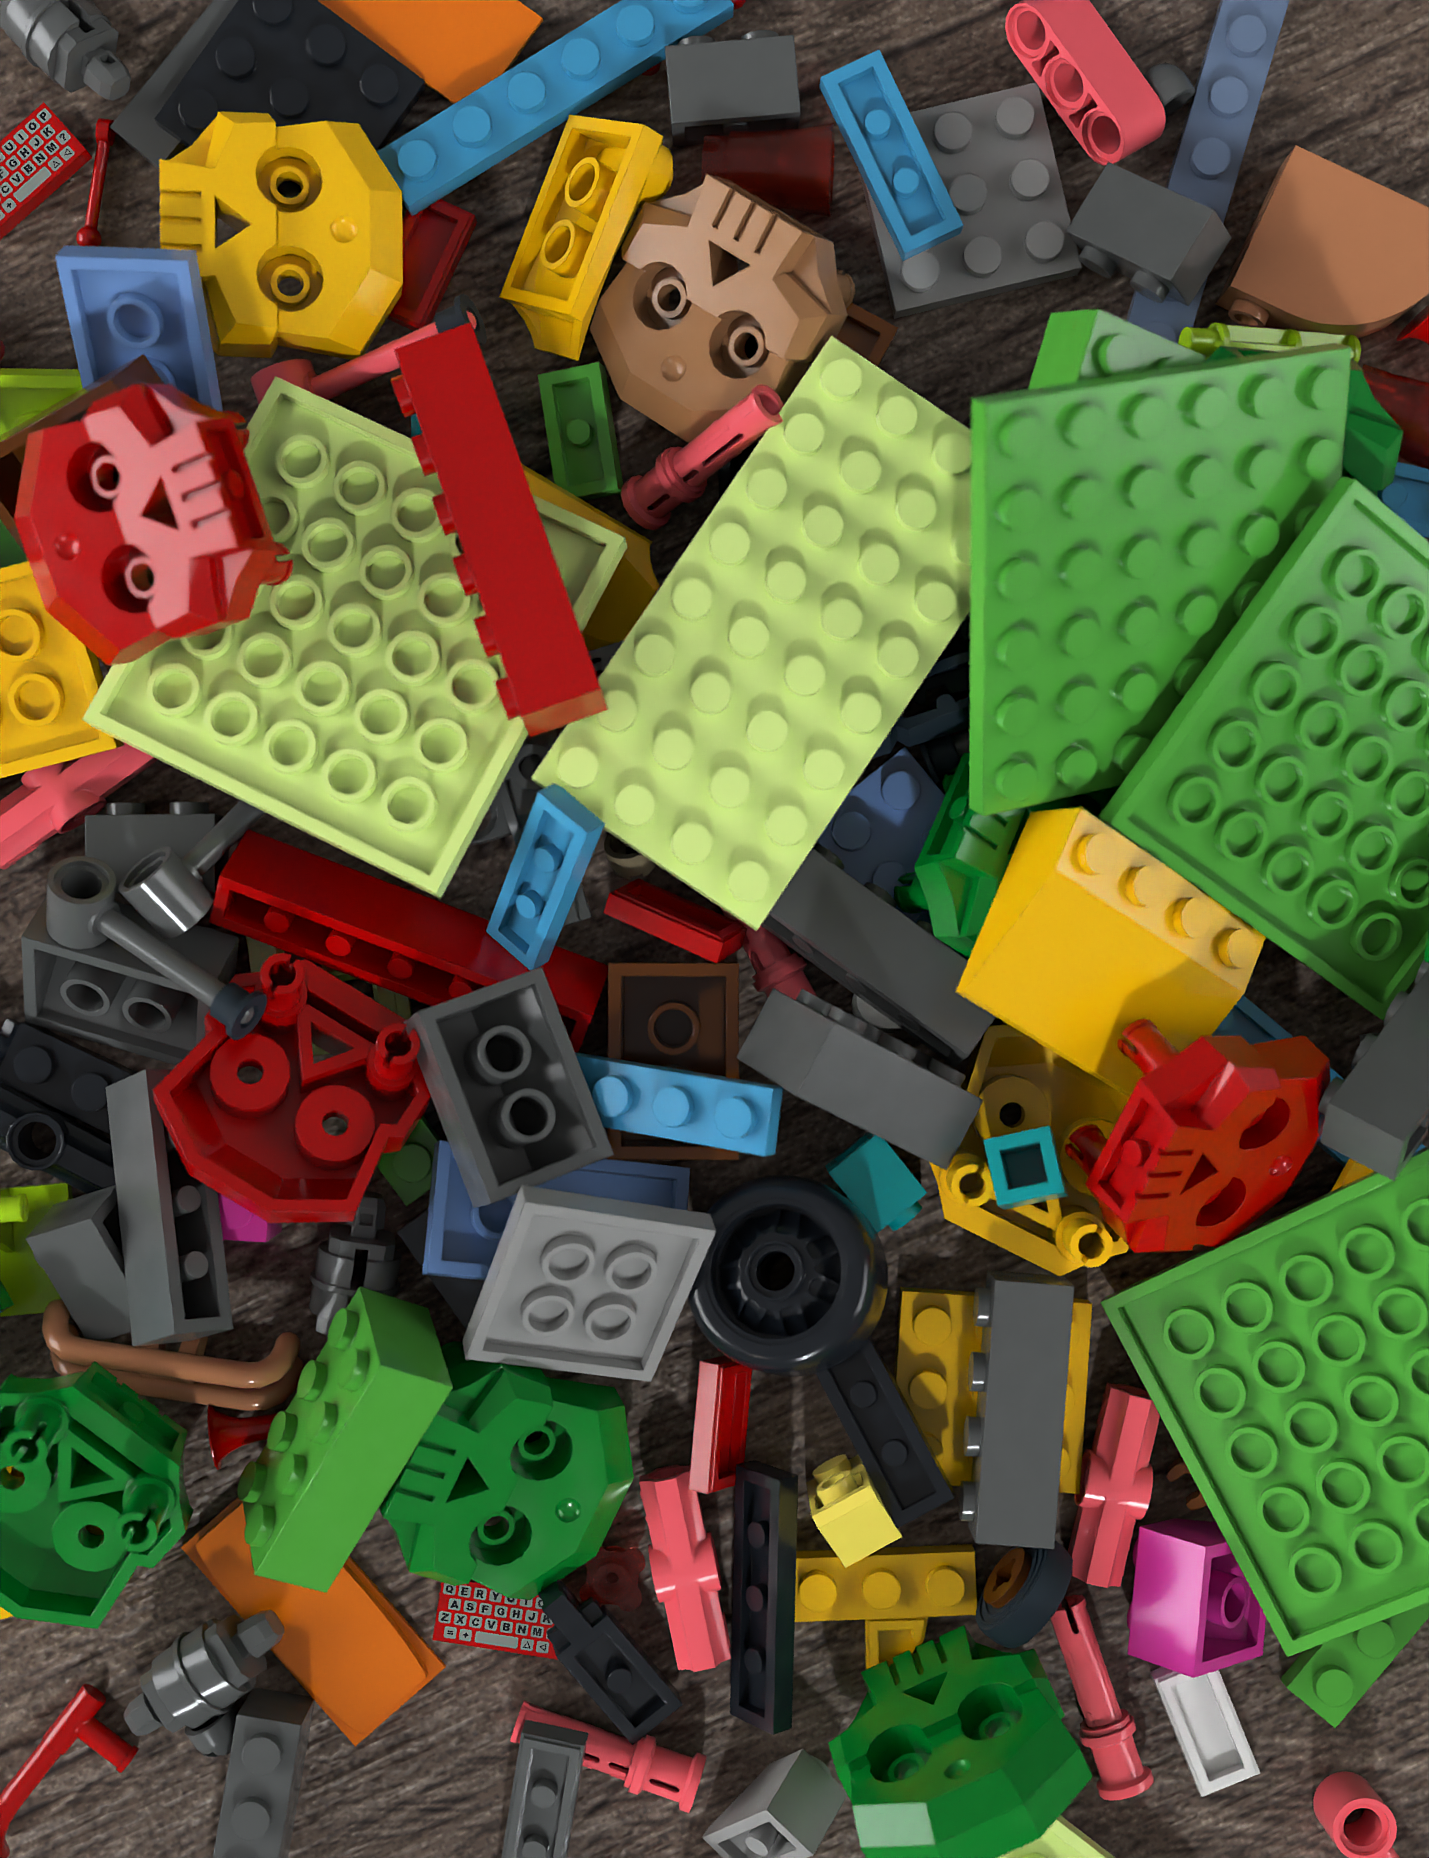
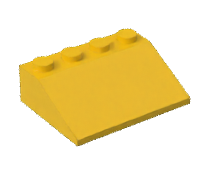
(1100, 938)

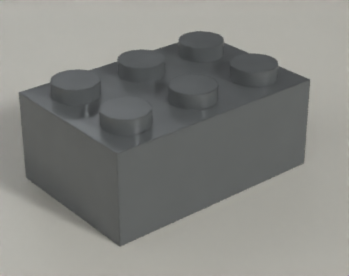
(861, 1075)

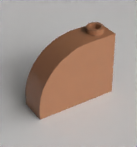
(1329, 253)

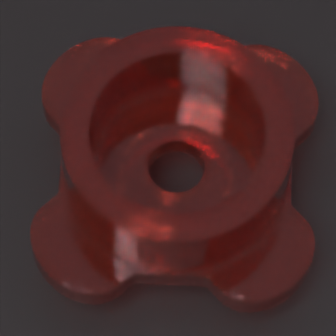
(627, 1565)

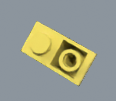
(849, 1509)

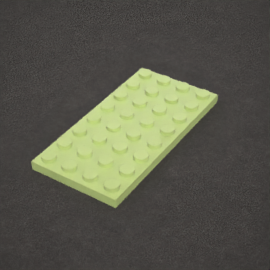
(783, 639)

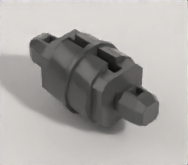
(68, 43)
(334, 1271)
(203, 1673)

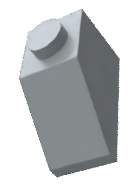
(780, 1811)

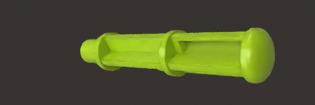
(1218, 334)

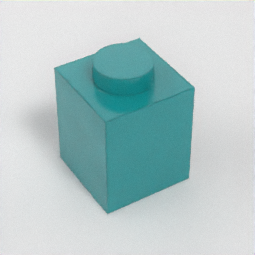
(1025, 1168)
(877, 1182)

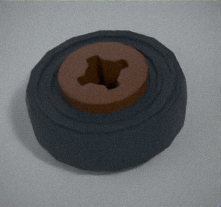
(1023, 1593)

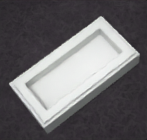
(1206, 1729)

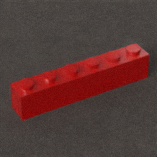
(500, 532)
(383, 931)

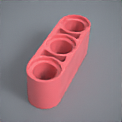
(1086, 76)

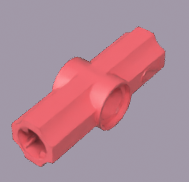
(61, 796)
(1113, 1485)
(685, 1569)

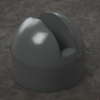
(1170, 85)
(215, 1735)

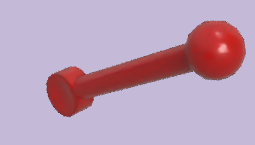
(105, 137)

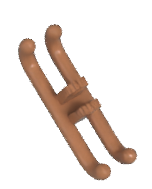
(180, 1374)

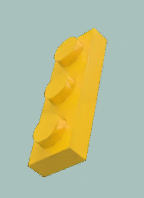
(886, 1584)

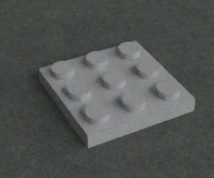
(1007, 193)
(587, 1284)

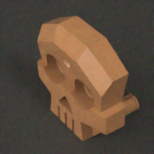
(692, 360)

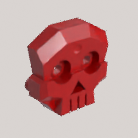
(178, 508)
(267, 1137)
(1203, 1137)

